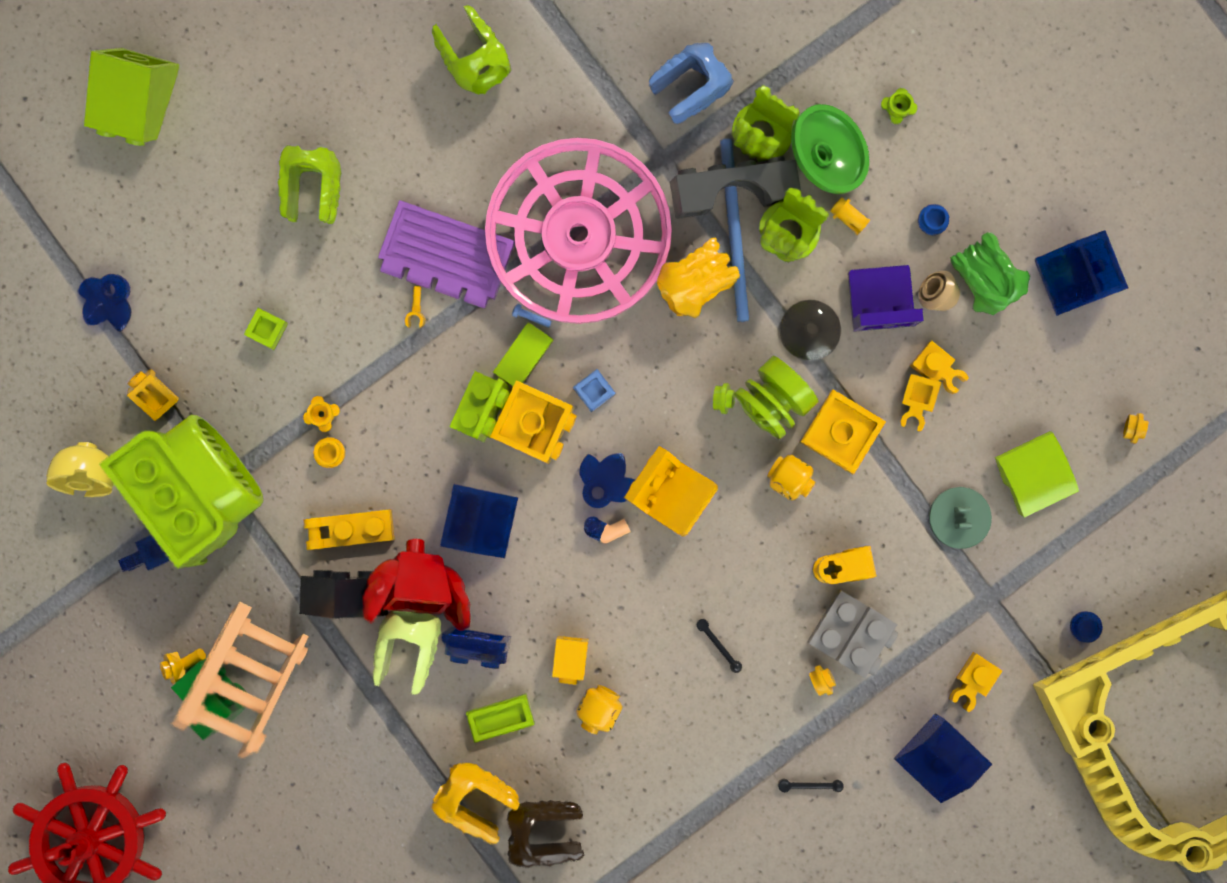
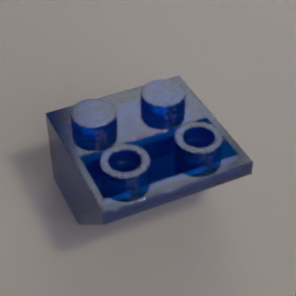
(1081, 273)
(479, 521)

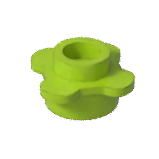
(901, 97)

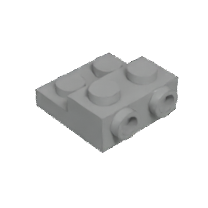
(853, 634)

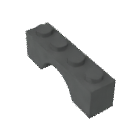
(696, 191)

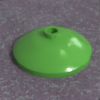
(830, 149)

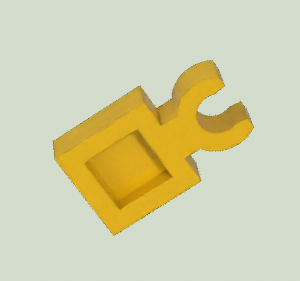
(935, 365)
(920, 396)
(977, 677)

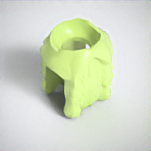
(414, 628)

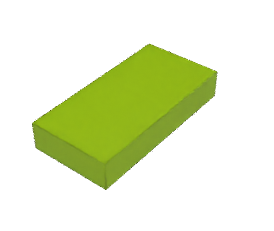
(523, 355)
(500, 718)

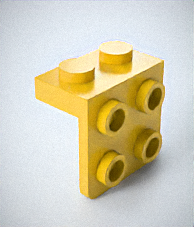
(671, 492)

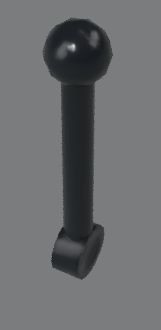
(703, 625)
(784, 785)

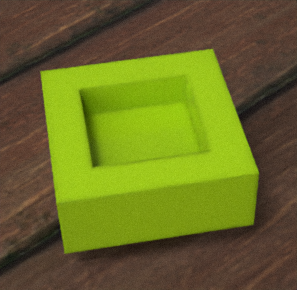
(266, 328)

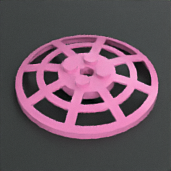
(576, 212)

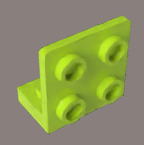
(480, 406)

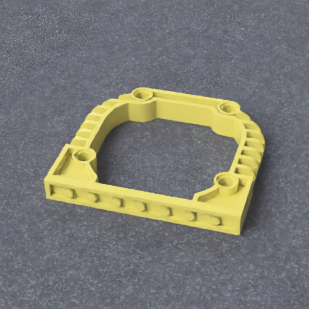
(1078, 698)

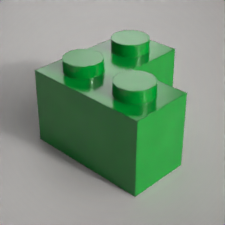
(214, 703)

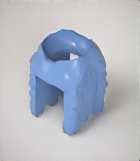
(702, 59)

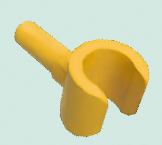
(416, 308)

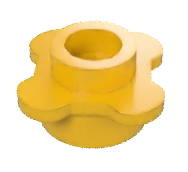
(312, 414)

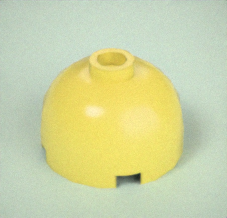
(79, 470)

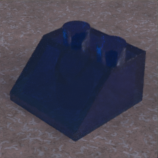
(942, 759)

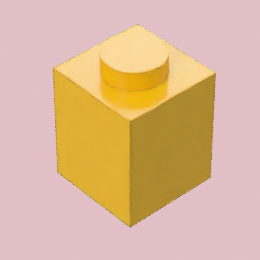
(570, 659)

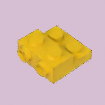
(534, 422)

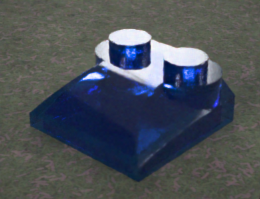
(476, 645)

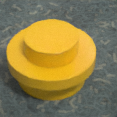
(1135, 427)
(329, 452)
(822, 680)

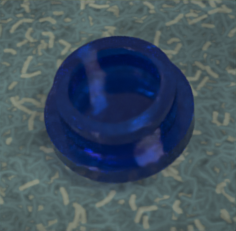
(1086, 626)

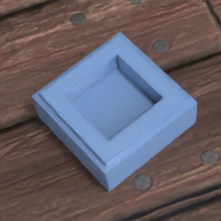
(594, 390)

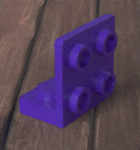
(882, 298)

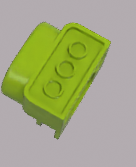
(185, 488)

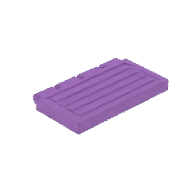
(442, 250)

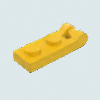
(350, 529)

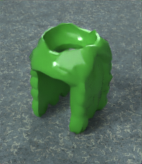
(990, 275)

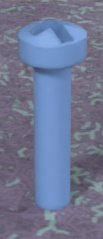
(517, 310)

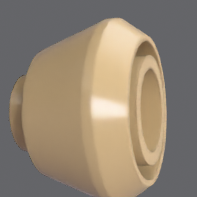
(939, 291)

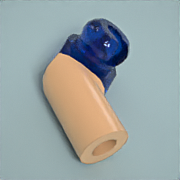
(604, 532)

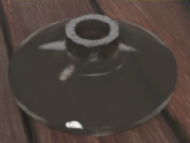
(801, 342)

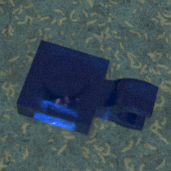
(148, 553)

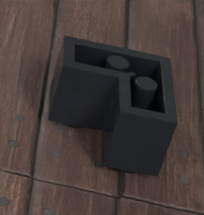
(334, 594)

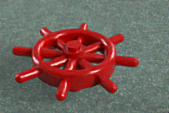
(87, 838)

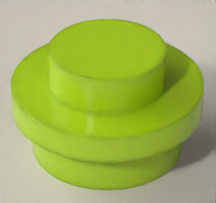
(723, 398)

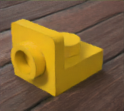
(150, 394)

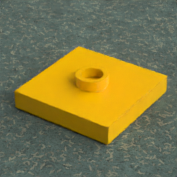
(842, 431)

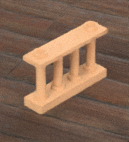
(208, 681)

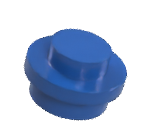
(933, 219)

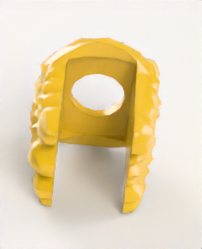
(696, 279)
(462, 780)

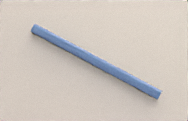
(735, 235)

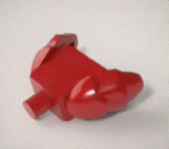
(417, 585)

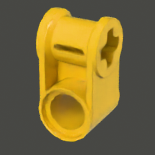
(849, 566)

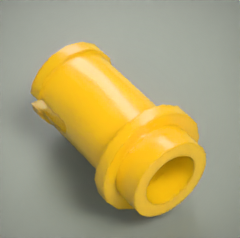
(849, 215)

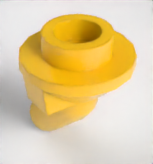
(174, 667)

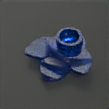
(104, 305)
(605, 474)

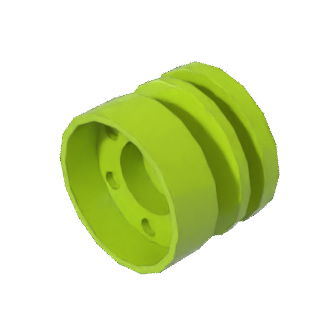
(779, 394)

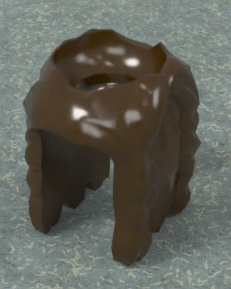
(521, 822)

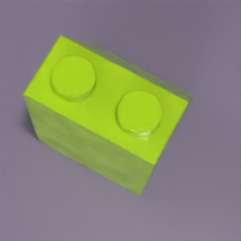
(128, 94)

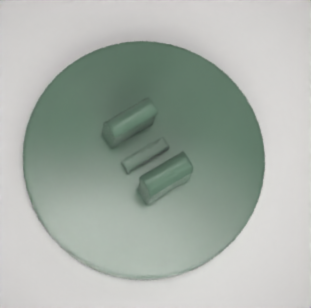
(960, 517)

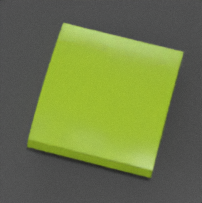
(1037, 474)

